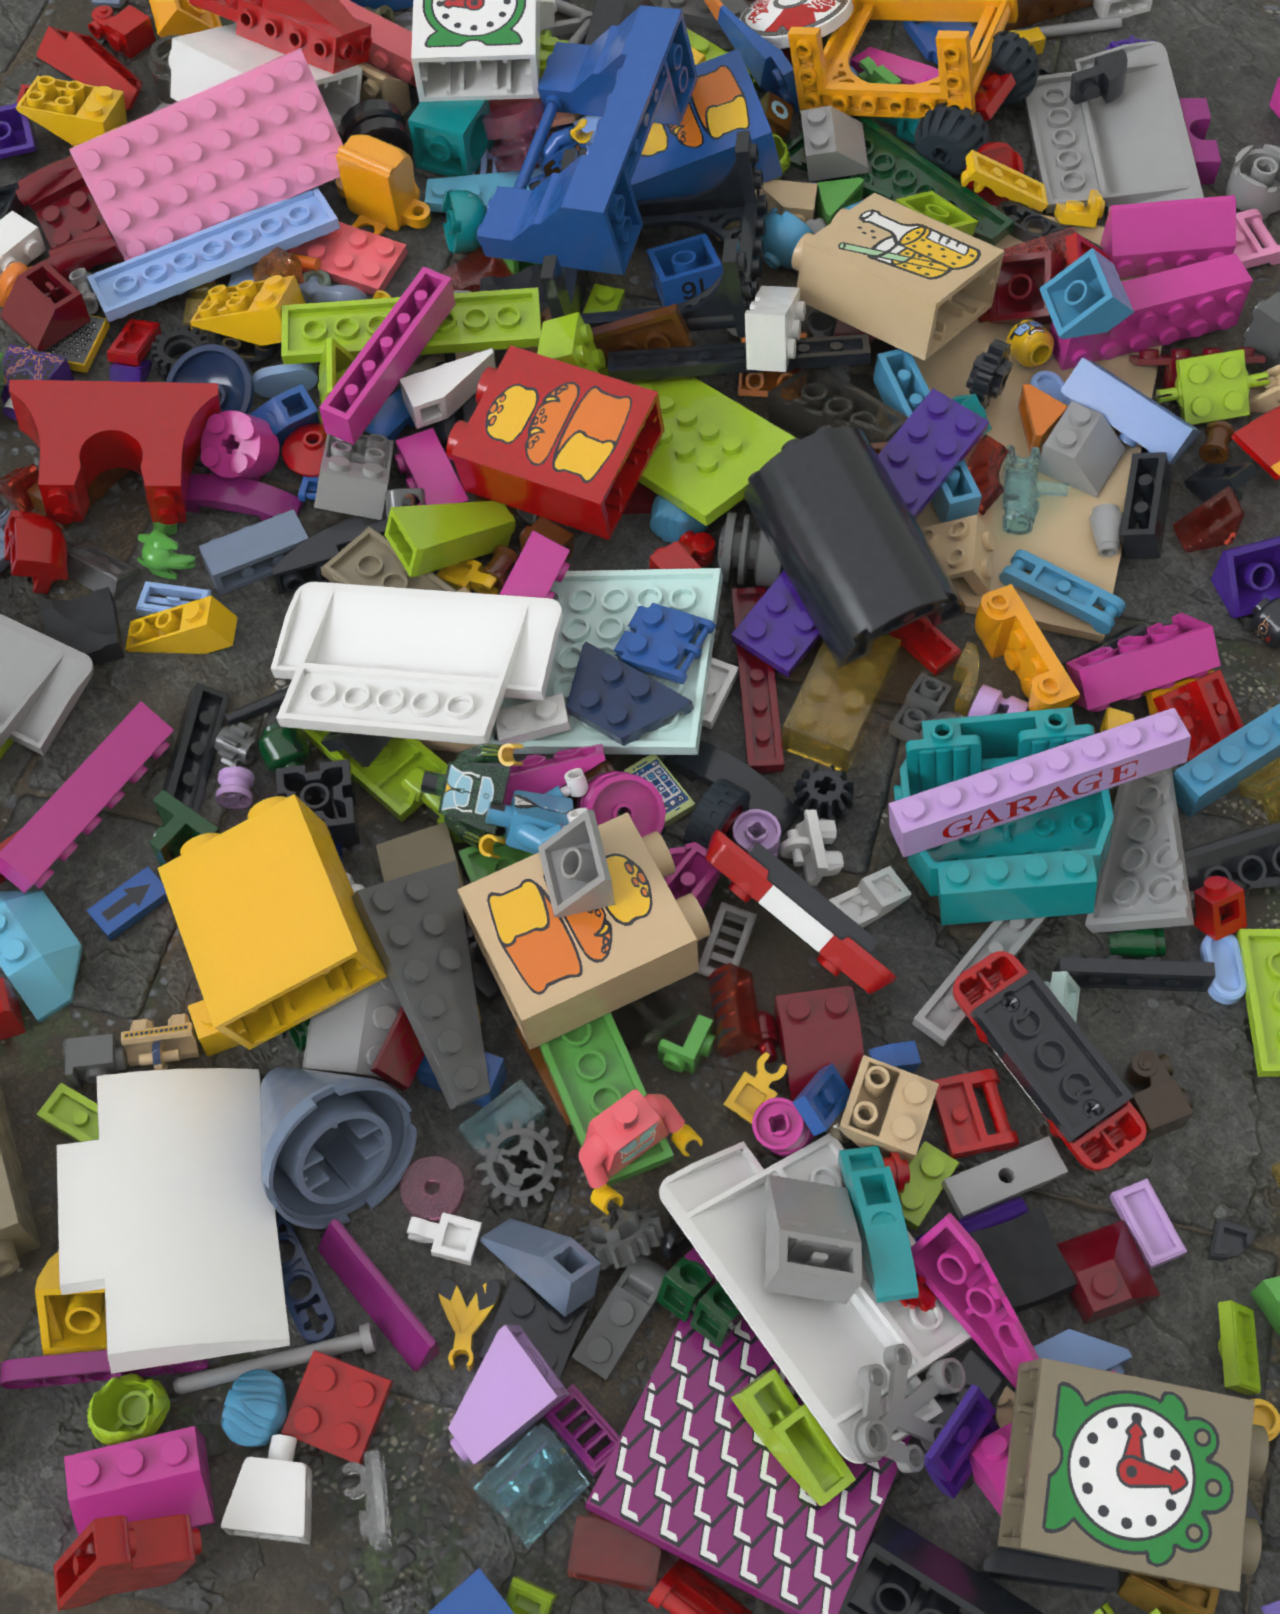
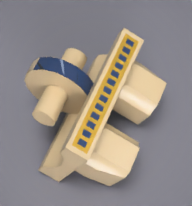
(161, 1044)

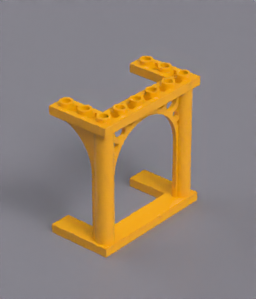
(959, 58)

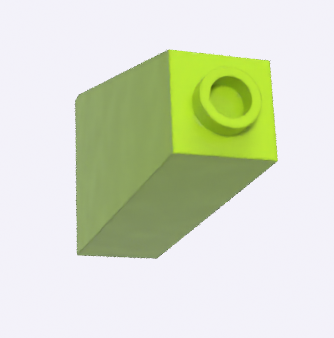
(447, 534)

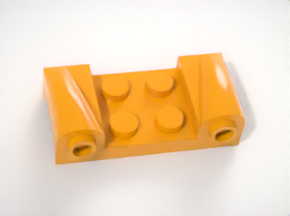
(1011, 631)

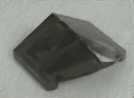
(650, 1017)

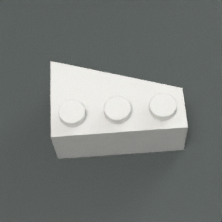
(773, 328)

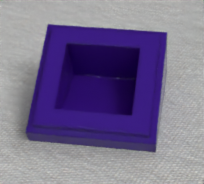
(130, 373)

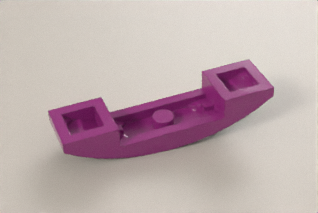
(239, 496)

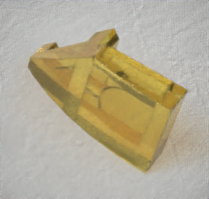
(966, 673)

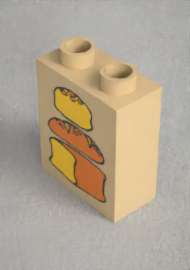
(590, 962)

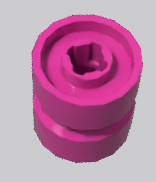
(781, 1127)

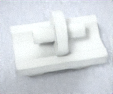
(806, 848)

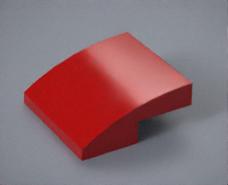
(1204, 709)

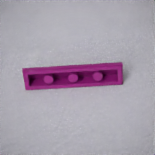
(377, 1296)

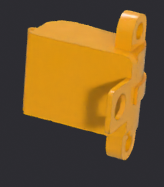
(379, 185)

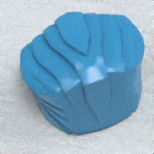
(671, 522)
(254, 1408)

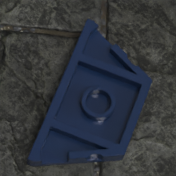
(620, 698)

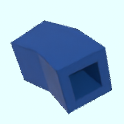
(900, 1055)

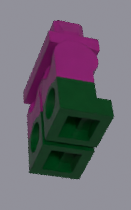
(694, 1290)

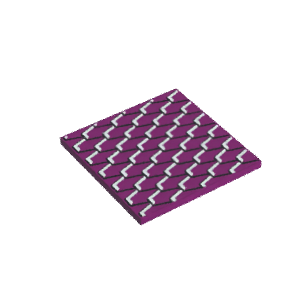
(717, 1497)

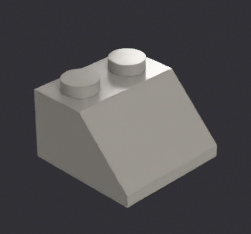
(833, 144)
(1081, 450)

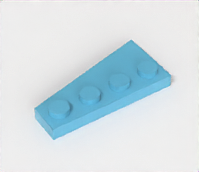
(481, 184)

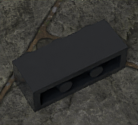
(1146, 505)

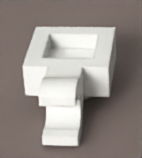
(452, 1238)

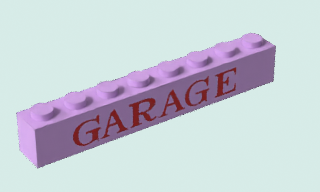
(1039, 782)

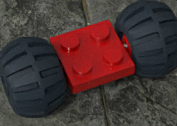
(950, 133)

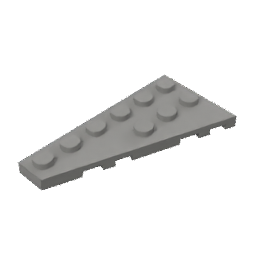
(1145, 867)

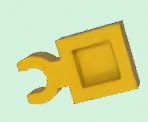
(753, 1091)

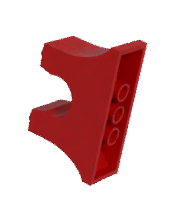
(111, 426)

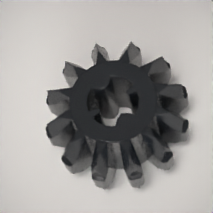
(837, 792)

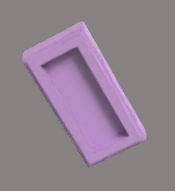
(1148, 1224)

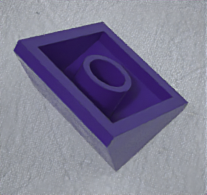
(1248, 575)

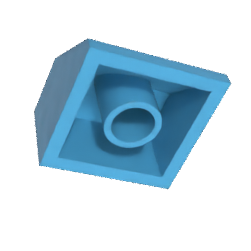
(1086, 297)

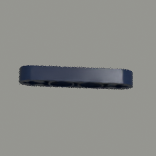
(298, 1268)

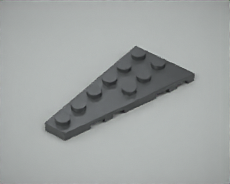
(426, 953)

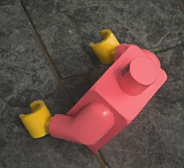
(626, 1133)

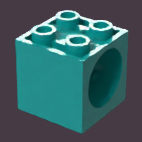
(449, 136)

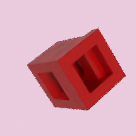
(1219, 899)

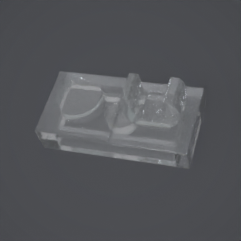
(375, 1519)

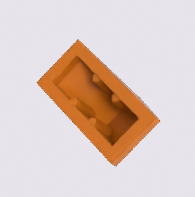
(1038, 415)

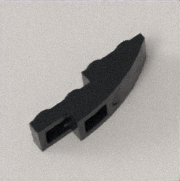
(305, 560)

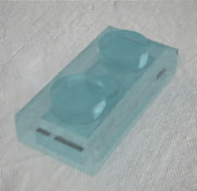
(514, 1103)

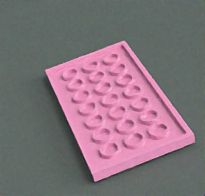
(212, 156)

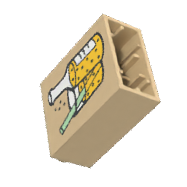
(897, 274)

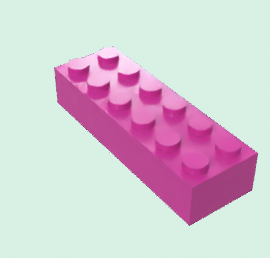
(1166, 310)

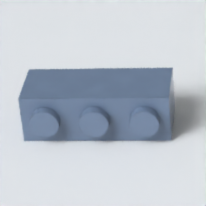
(252, 551)

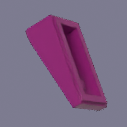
(596, 1465)

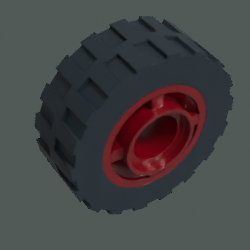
(716, 810)

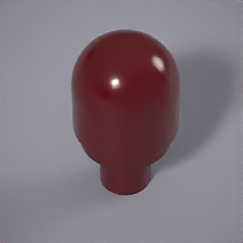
(769, 1034)

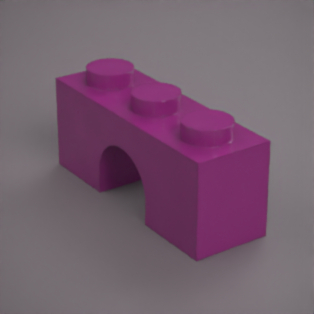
(1205, 152)

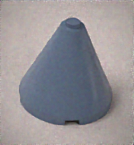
(331, 1143)

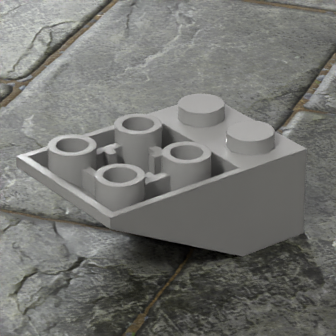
(355, 476)
(811, 1241)

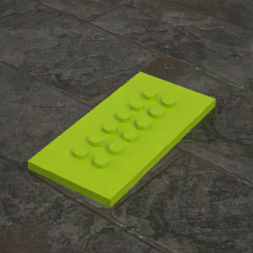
(706, 447)

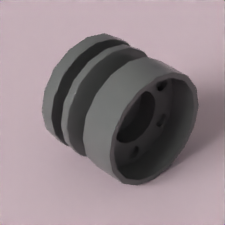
(746, 551)

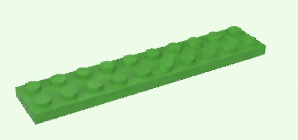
(587, 1063)

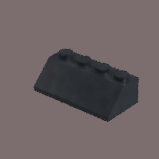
(917, 1577)

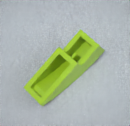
(793, 1437)

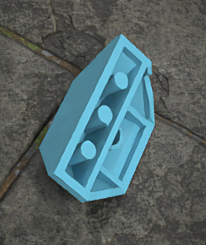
(38, 951)

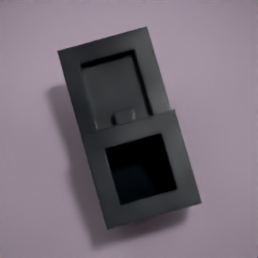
(1104, 79)

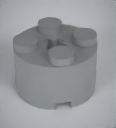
(1256, 179)

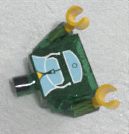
(467, 789)

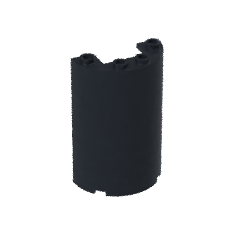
(848, 541)

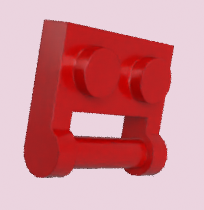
(962, 1119)
(690, 1592)

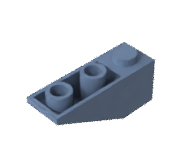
(547, 1262)

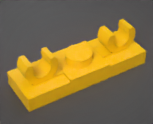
(1004, 181)

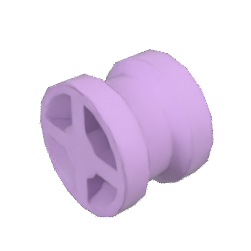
(235, 787)

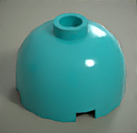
(464, 215)

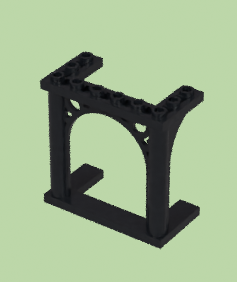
(730, 200)

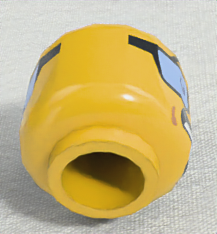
(1030, 343)

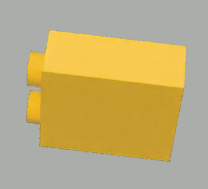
(269, 921)

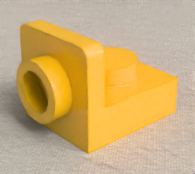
(1077, 214)

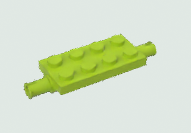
(394, 774)

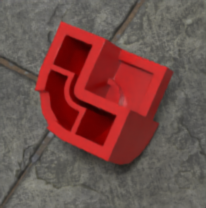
(35, 549)

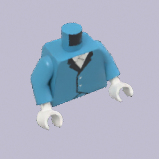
(538, 816)

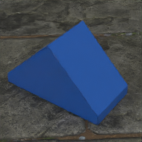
(473, 1596)

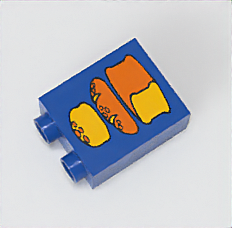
(702, 148)

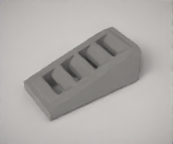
(735, 915)

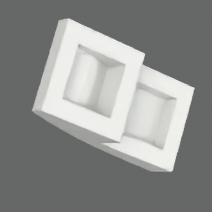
(873, 897)

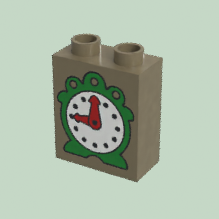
(1132, 1475)

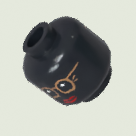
(1267, 621)

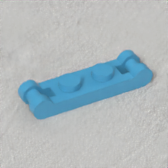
(1063, 590)

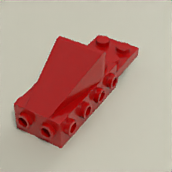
(319, 27)

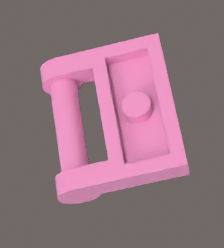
(1247, 245)

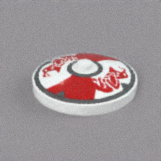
(775, 17)

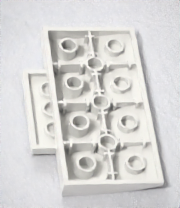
(174, 1218)

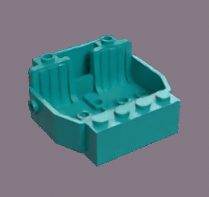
(1023, 867)

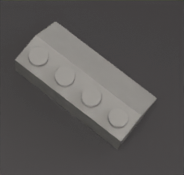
(352, 1032)

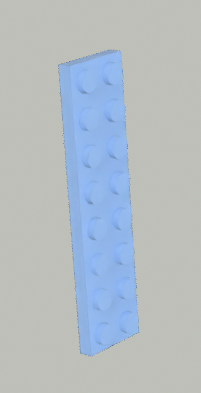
(211, 253)

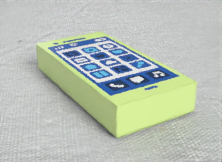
(675, 798)

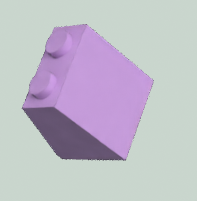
(504, 1397)

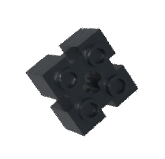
(328, 794)

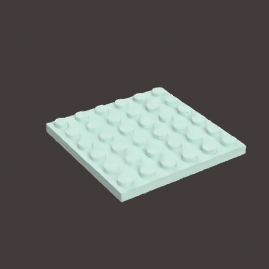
(598, 611)

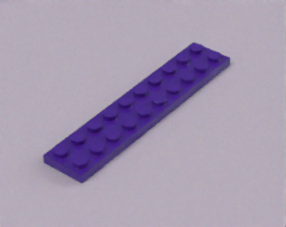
(919, 464)

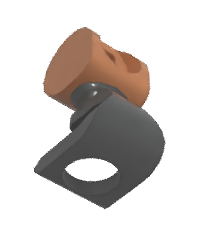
(403, 497)

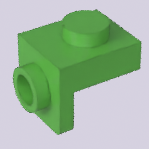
(698, 1044)

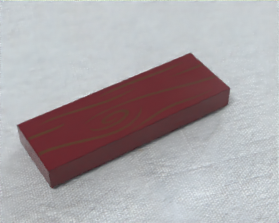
(399, 1054)

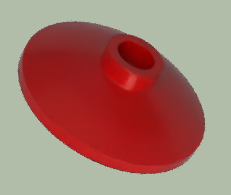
(305, 449)

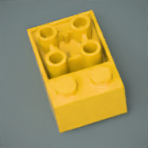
(73, 108)
(249, 309)

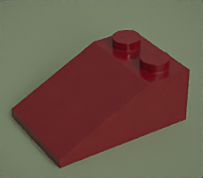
(818, 1031)

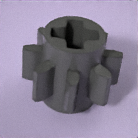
(237, 745)

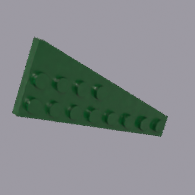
(902, 172)

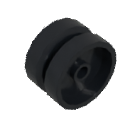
(377, 119)

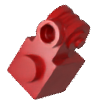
(126, 32)
(690, 552)

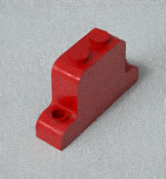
(124, 1557)

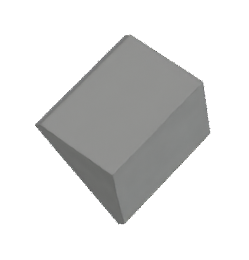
(577, 868)

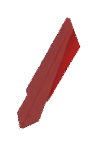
(87, 62)

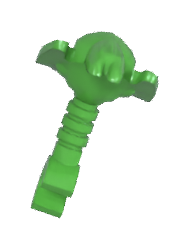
(159, 553)

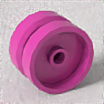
(629, 792)

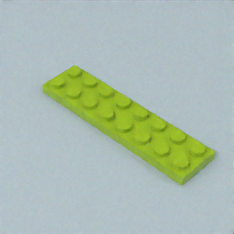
(474, 324)

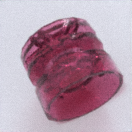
(516, 129)

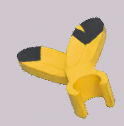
(466, 1320)

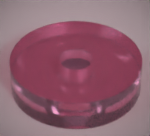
(432, 1171)

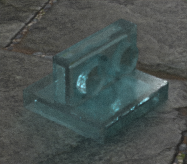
(532, 1484)

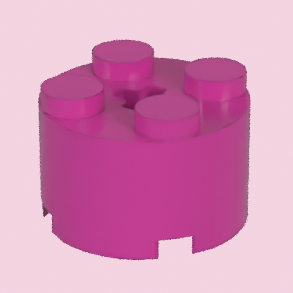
(238, 446)

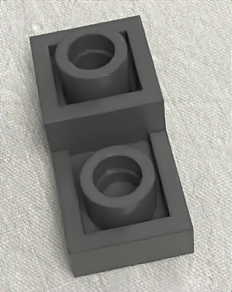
(922, 703)

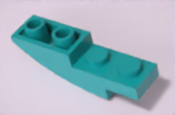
(879, 1224)

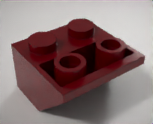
(44, 307)

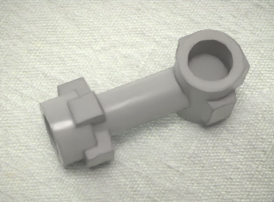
(79, 280)

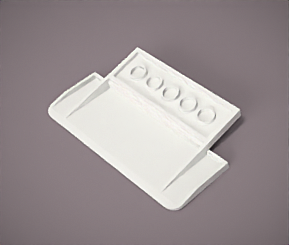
(411, 659)
(811, 1340)

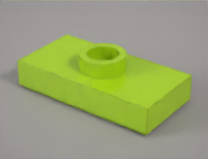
(1238, 1348)

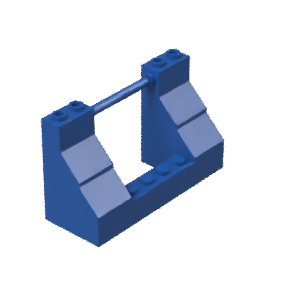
(589, 210)

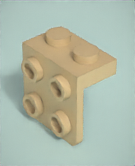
(965, 550)

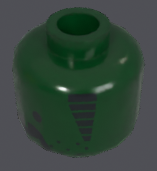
(283, 747)

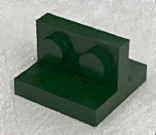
(179, 827)

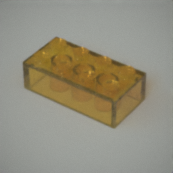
(838, 704)

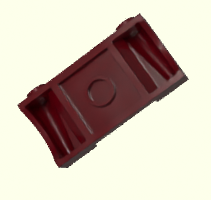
(68, 217)

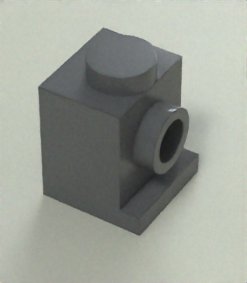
(93, 1057)

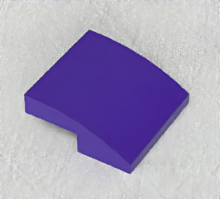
(948, 1456)

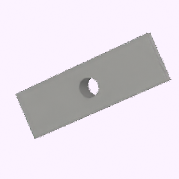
(1024, 1169)

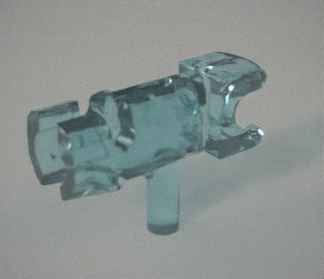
(1022, 491)

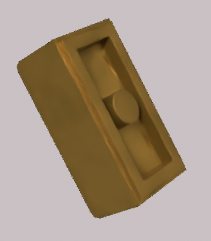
(1167, 1595)

